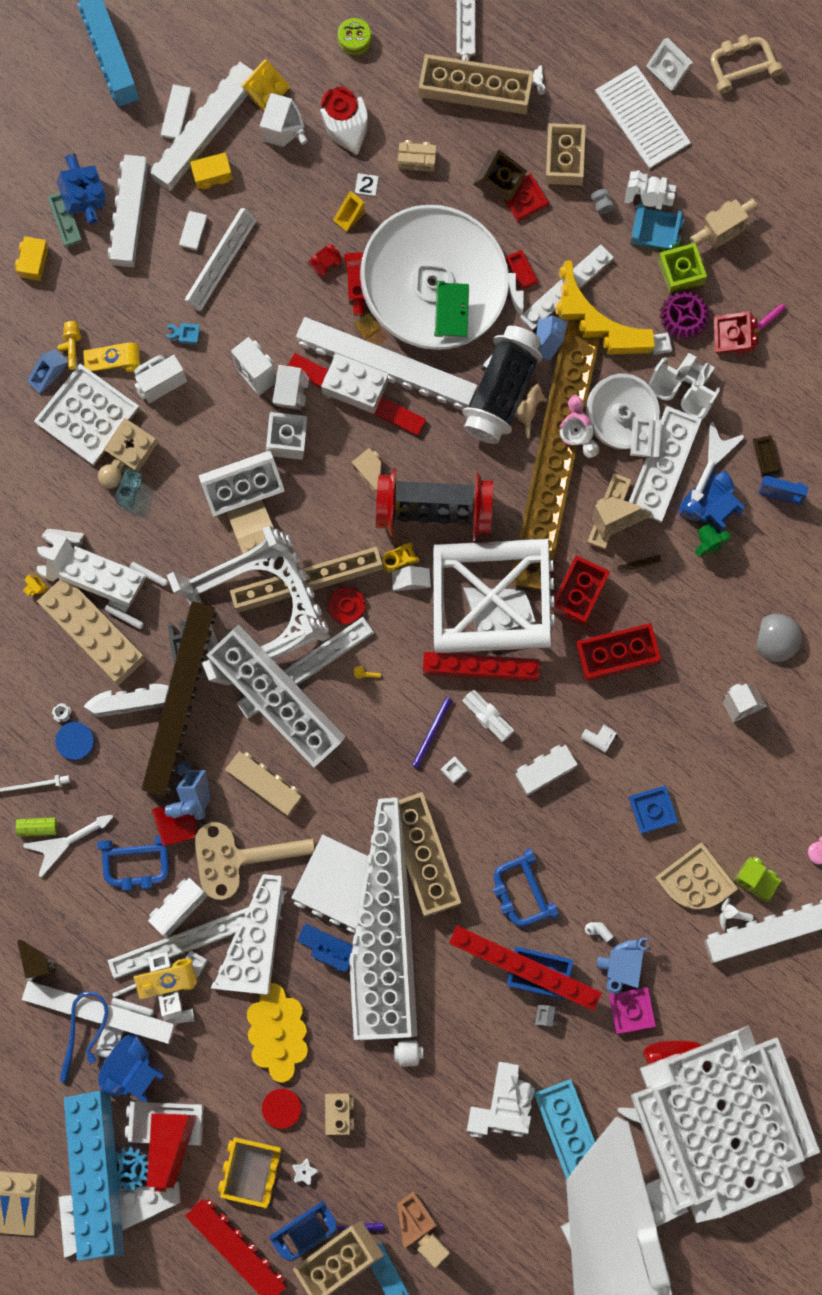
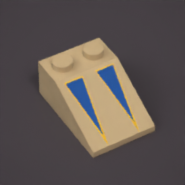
(19, 1202)

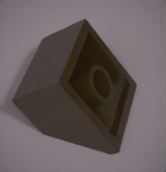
(500, 176)
(35, 962)

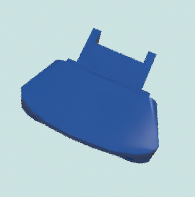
(716, 503)
(128, 1069)
(304, 1232)

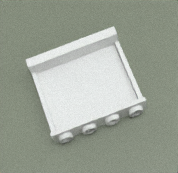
(333, 883)

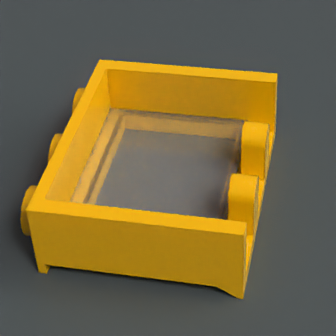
(249, 1172)

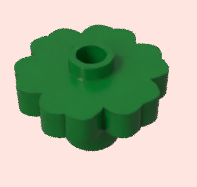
(711, 541)

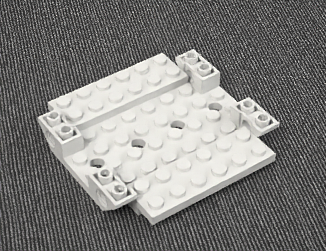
(695, 1138)

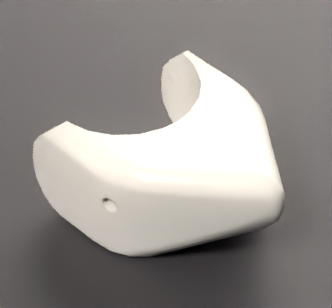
(349, 132)

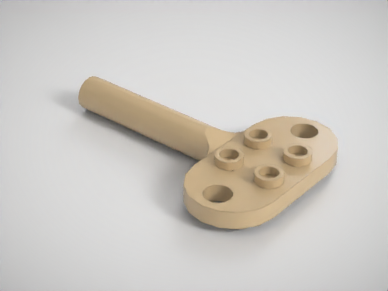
(221, 859)

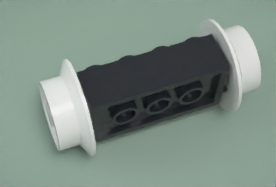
(503, 385)

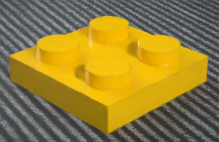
(263, 82)

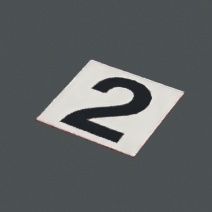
(366, 184)

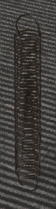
(639, 563)

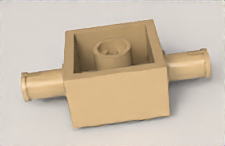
(724, 223)

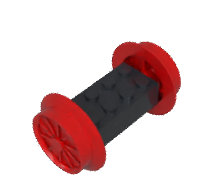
(433, 503)

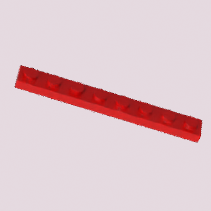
(525, 968)

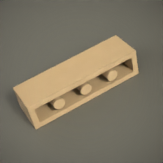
(264, 784)

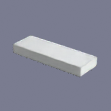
(176, 111)

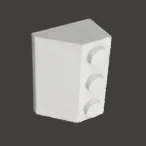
(177, 907)

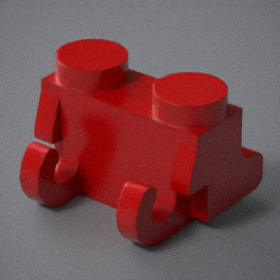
(324, 258)

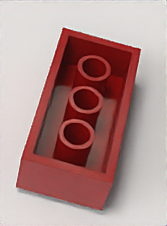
(618, 652)

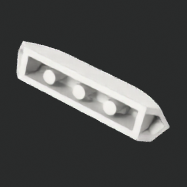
(123, 702)

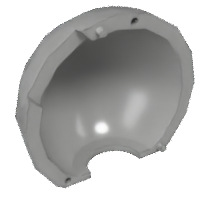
(778, 638)

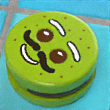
(354, 36)

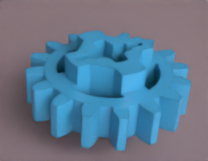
(136, 1163)

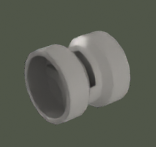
(602, 201)

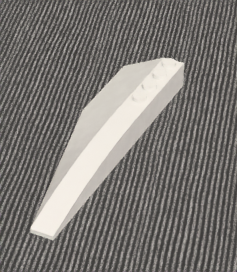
(383, 939)

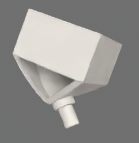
(281, 122)

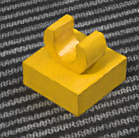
(35, 585)

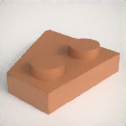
(413, 1219)

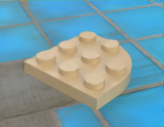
(696, 880)

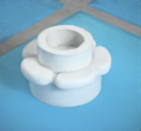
(56, 712)

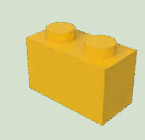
(211, 171)
(32, 258)

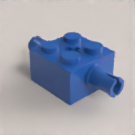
(81, 189)

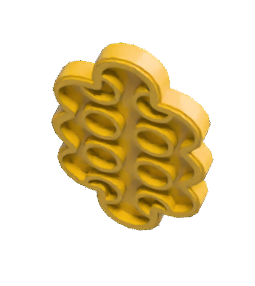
(277, 1033)

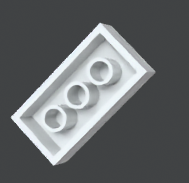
(241, 483)

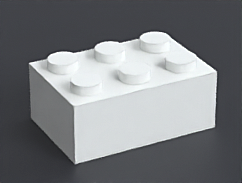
(254, 366)
(355, 383)
(290, 387)

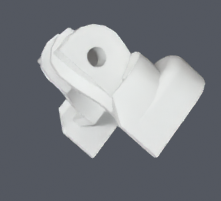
(667, 380)

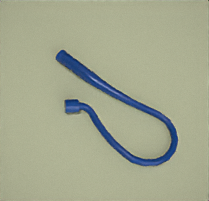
(69, 1054)

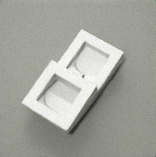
(516, 296)
(629, 1113)

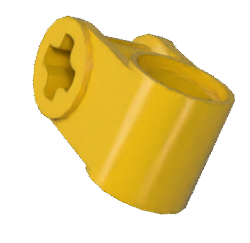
(401, 558)

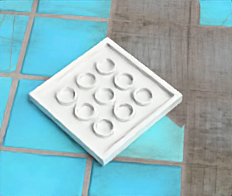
(85, 414)

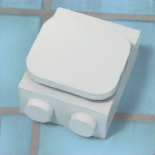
(158, 377)

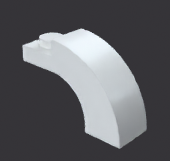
(169, 1002)

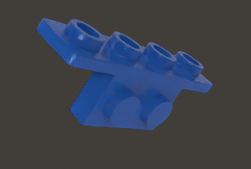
(326, 947)

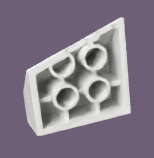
(493, 617)

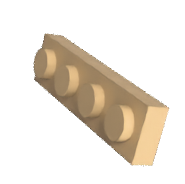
(617, 488)

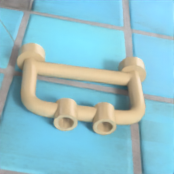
(724, 85)

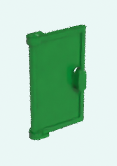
(450, 316)

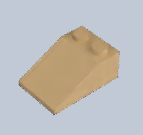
(248, 524)

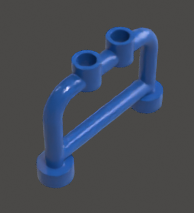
(127, 883)
(507, 907)

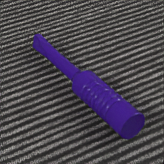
(370, 1227)

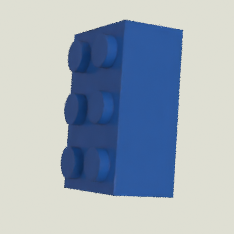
(557, 963)

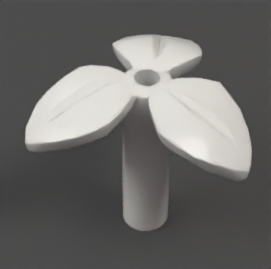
(730, 911)

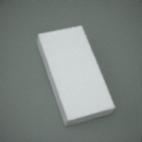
(193, 230)

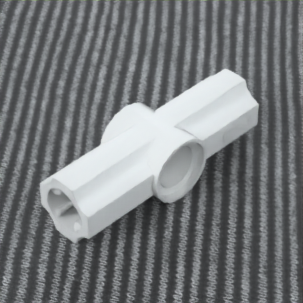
(488, 716)

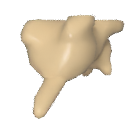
(527, 406)

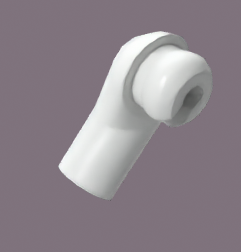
(598, 928)

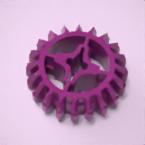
(672, 304)

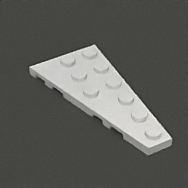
(253, 947)
(134, 1208)

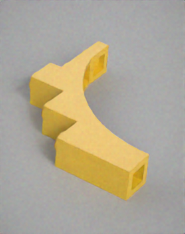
(617, 337)

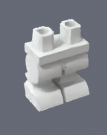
(652, 190)

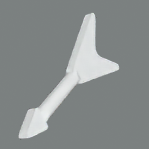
(716, 452)
(55, 848)

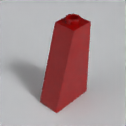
(167, 1148)

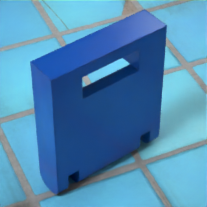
(783, 490)

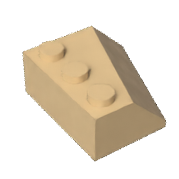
(616, 514)

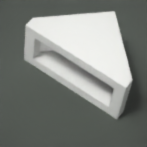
(411, 578)

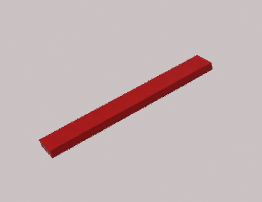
(385, 410)

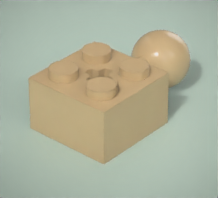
(127, 432)

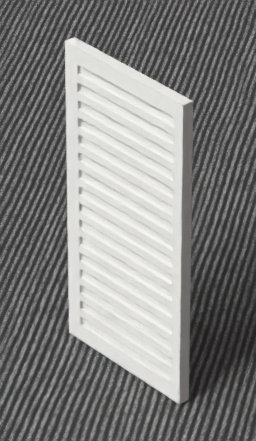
(642, 117)

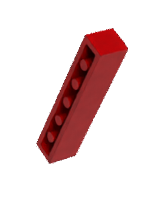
(481, 666)
(235, 1250)

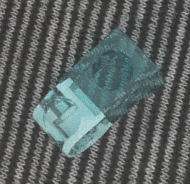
(128, 489)

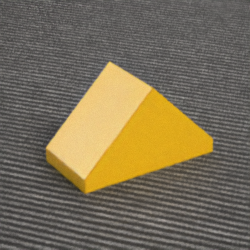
(350, 211)

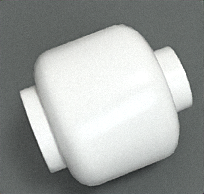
(408, 1053)

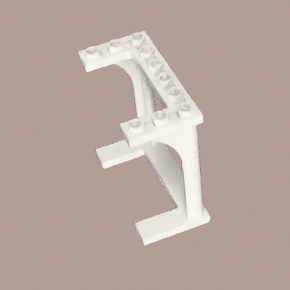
(273, 546)

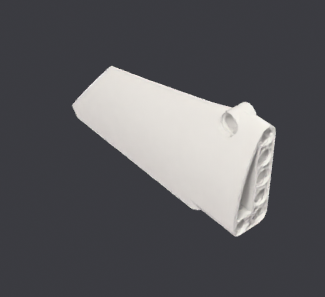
(612, 1221)

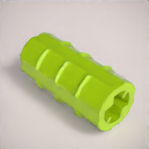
(36, 826)

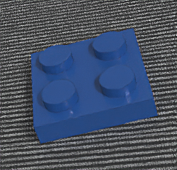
(653, 809)

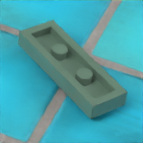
(65, 222)

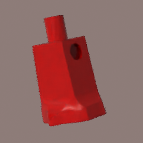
(355, 292)

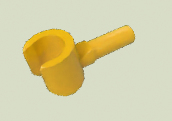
(360, 673)

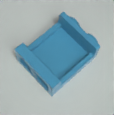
(656, 228)

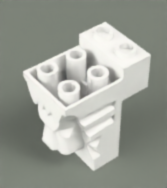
(508, 1108)

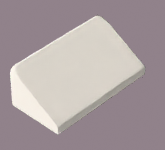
(75, 538)

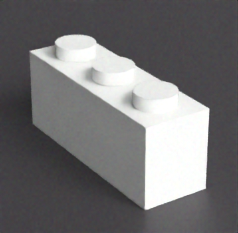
(545, 769)

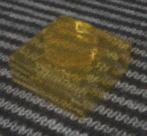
(366, 326)

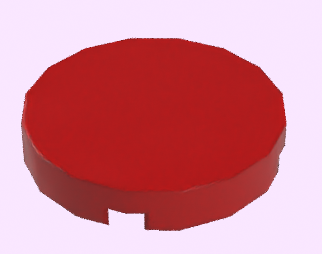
(339, 103)
(346, 605)
(281, 1108)

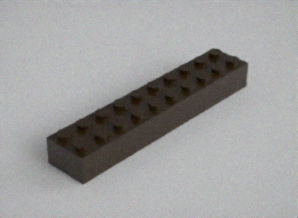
(178, 697)

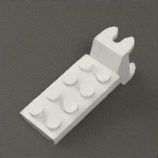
(88, 570)

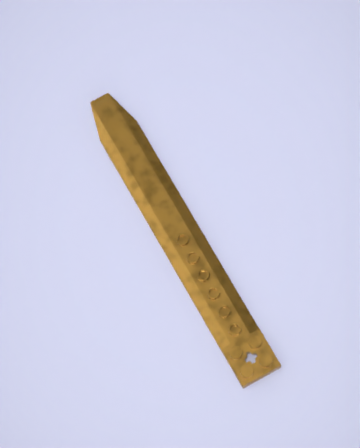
(555, 457)

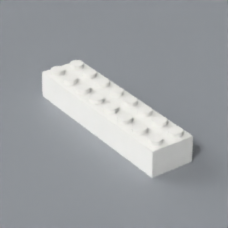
(276, 696)

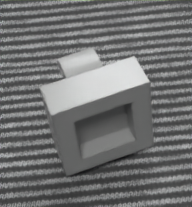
(545, 1016)

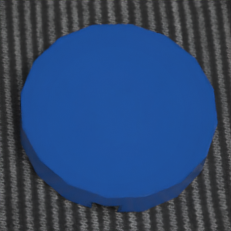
(74, 741)

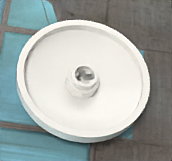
(615, 404)

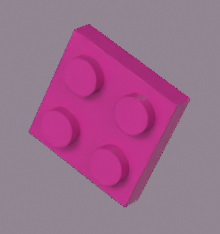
(631, 1010)

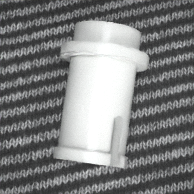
(187, 1017)

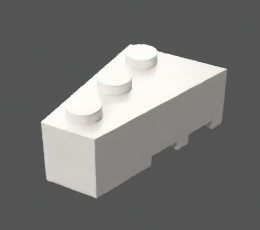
(743, 701)

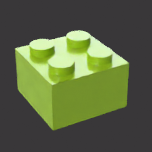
(682, 268)

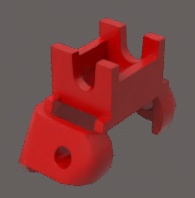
(664, 1049)

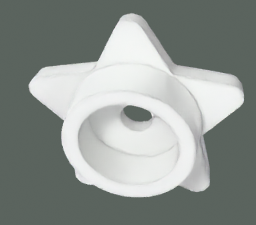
(304, 1177)

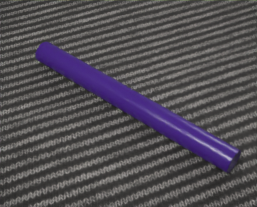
(431, 733)

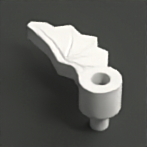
(537, 79)

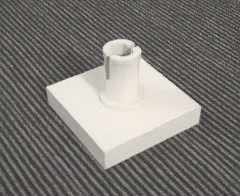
(669, 64)

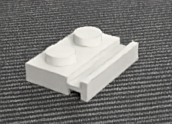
(645, 437)

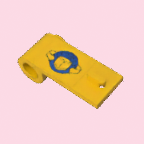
(120, 355)
(167, 980)

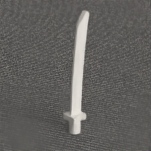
(58, 781)

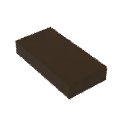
(766, 455)

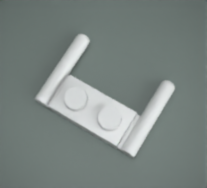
(119, 610)
(111, 1036)

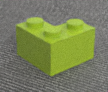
(757, 880)

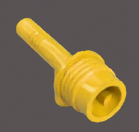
(71, 334)

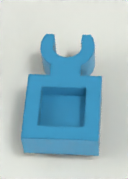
(186, 333)

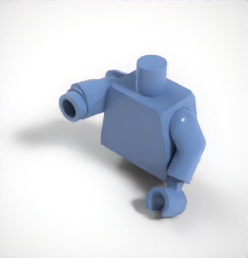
(192, 792)
(623, 964)

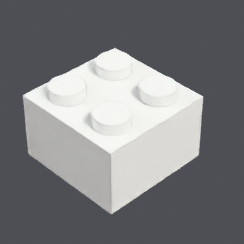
(286, 435)

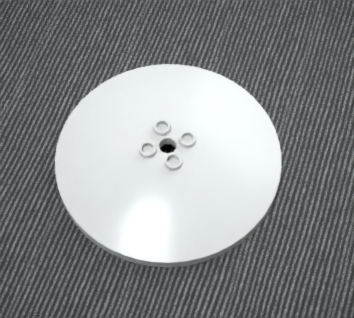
(435, 245)

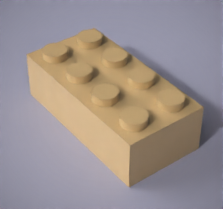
(338, 1261)

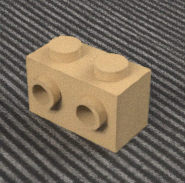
(338, 1114)

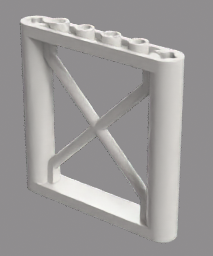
(532, 635)

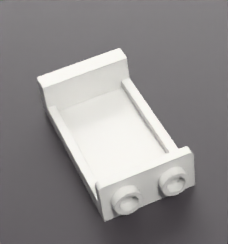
(140, 1119)

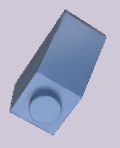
(552, 334)
(47, 370)

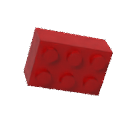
(580, 590)

